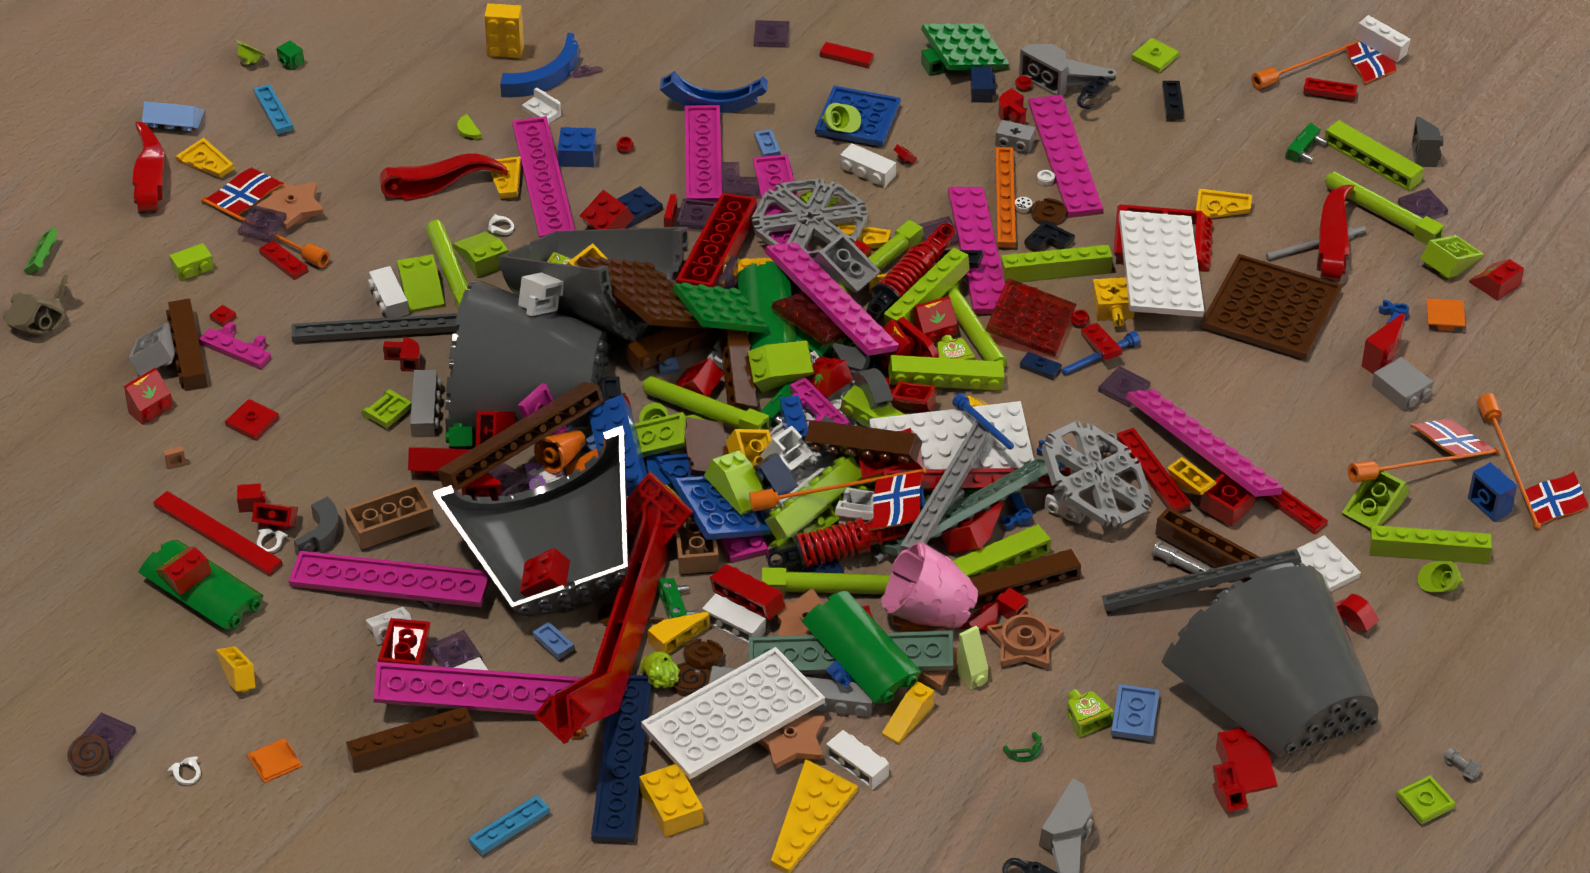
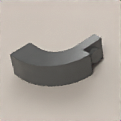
(874, 387)
(326, 532)

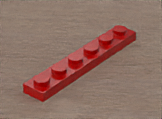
(1154, 471)

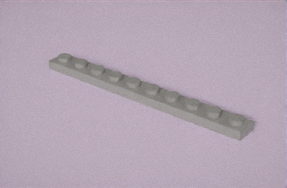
(947, 486)

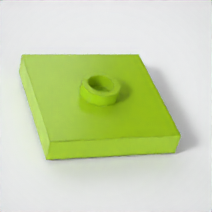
(1155, 55)
(1425, 799)

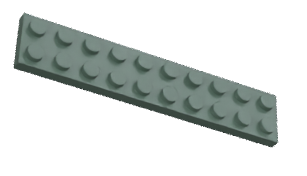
(981, 500)
(926, 650)

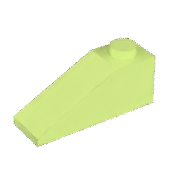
(971, 659)

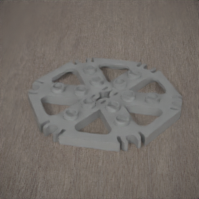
(816, 208)
(1095, 474)

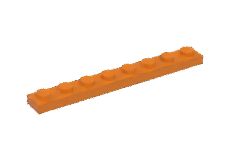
(1005, 197)

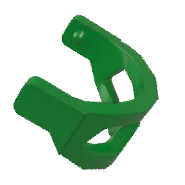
(1033, 752)

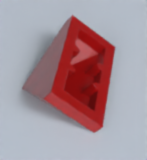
(983, 617)

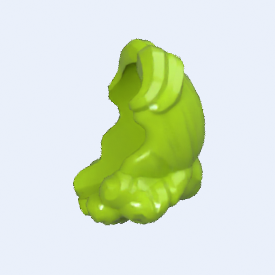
(660, 669)

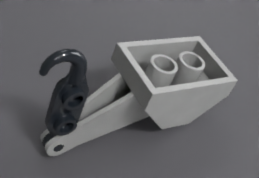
(1053, 72)
(1062, 833)

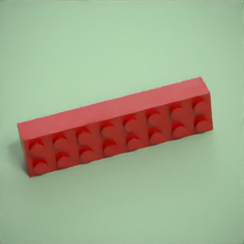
(719, 240)

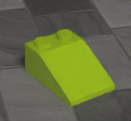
(481, 253)
(1450, 255)
(420, 283)
(780, 363)
(734, 480)
(1376, 500)

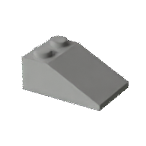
(846, 263)
(152, 350)

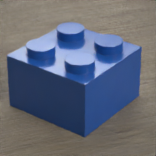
(577, 147)
(1492, 491)

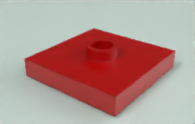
(252, 419)

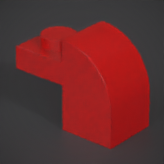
(1012, 107)
(406, 352)
(1357, 612)
(1227, 789)

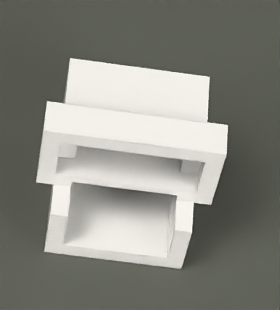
(540, 293)
(789, 449)
(855, 504)

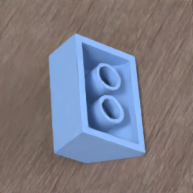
(172, 115)

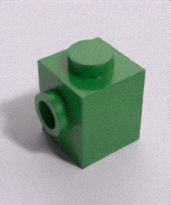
(290, 55)
(931, 62)
(459, 435)

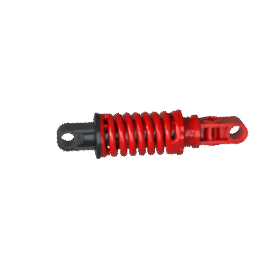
(909, 271)
(832, 542)

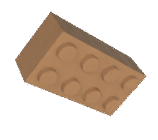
(389, 516)
(694, 551)

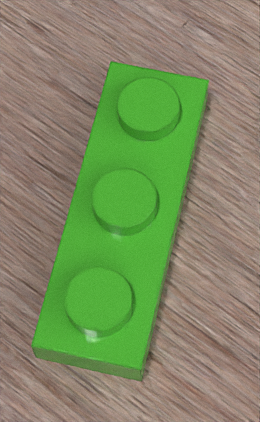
(41, 251)

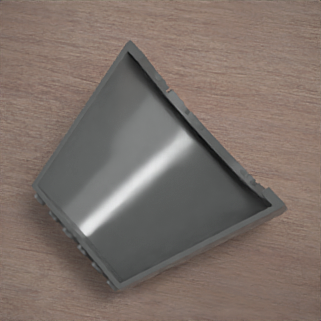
(588, 290)
(508, 354)
(575, 514)
(1277, 660)

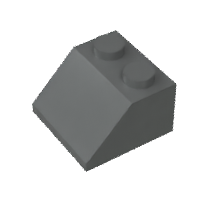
(1426, 143)

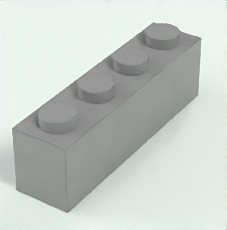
(424, 403)

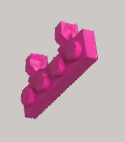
(224, 343)
(816, 402)

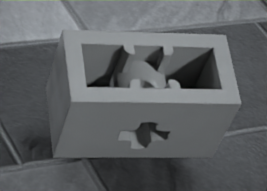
(1015, 135)

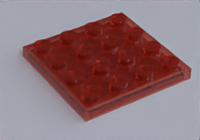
(808, 317)
(1031, 317)

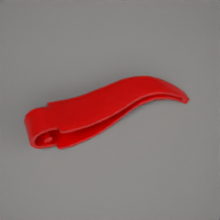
(148, 171)
(425, 180)
(1333, 235)

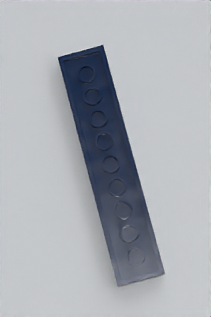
(622, 765)

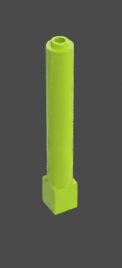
(1422, 228)
(905, 237)
(447, 260)
(974, 327)
(705, 405)
(824, 582)

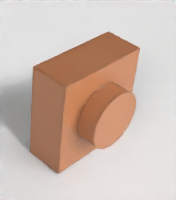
(174, 457)

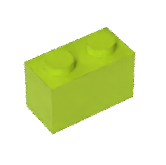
(191, 262)

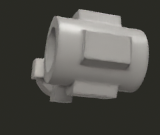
(1471, 768)

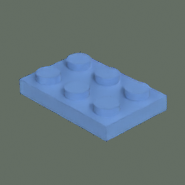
(1135, 712)

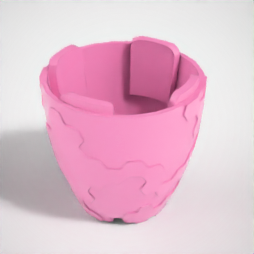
(928, 589)

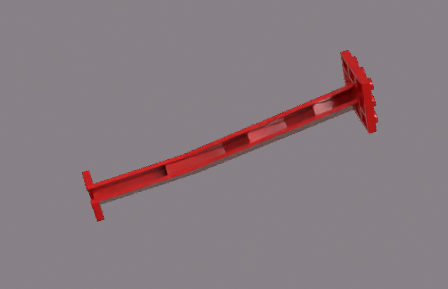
(653, 519)

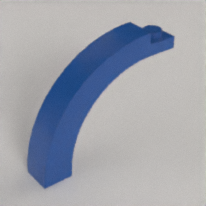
(545, 77)
(729, 101)

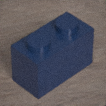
(982, 84)
(775, 474)

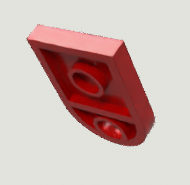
(920, 344)

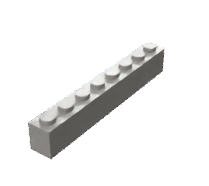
(838, 699)

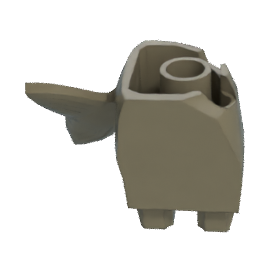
(35, 313)

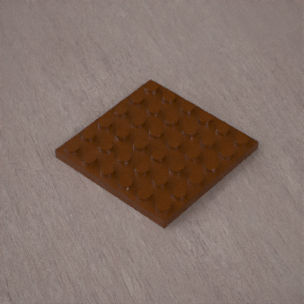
(645, 291)
(1271, 306)

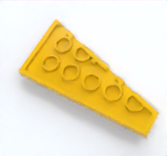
(813, 808)

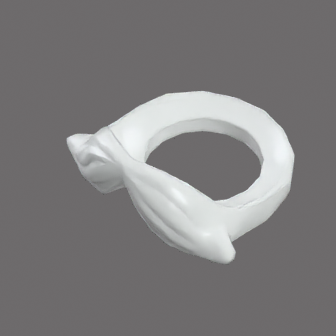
(493, 229)
(279, 536)
(191, 761)

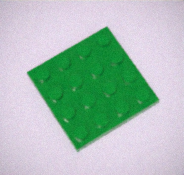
(964, 46)
(720, 307)

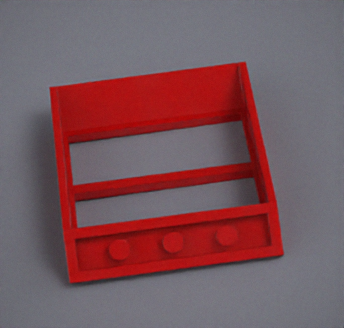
(1202, 236)

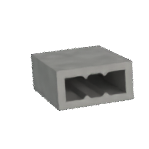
(1402, 384)

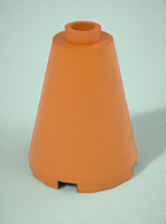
(559, 449)

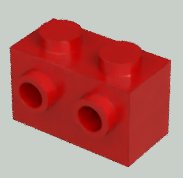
(274, 514)

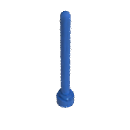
(1131, 339)
(962, 403)

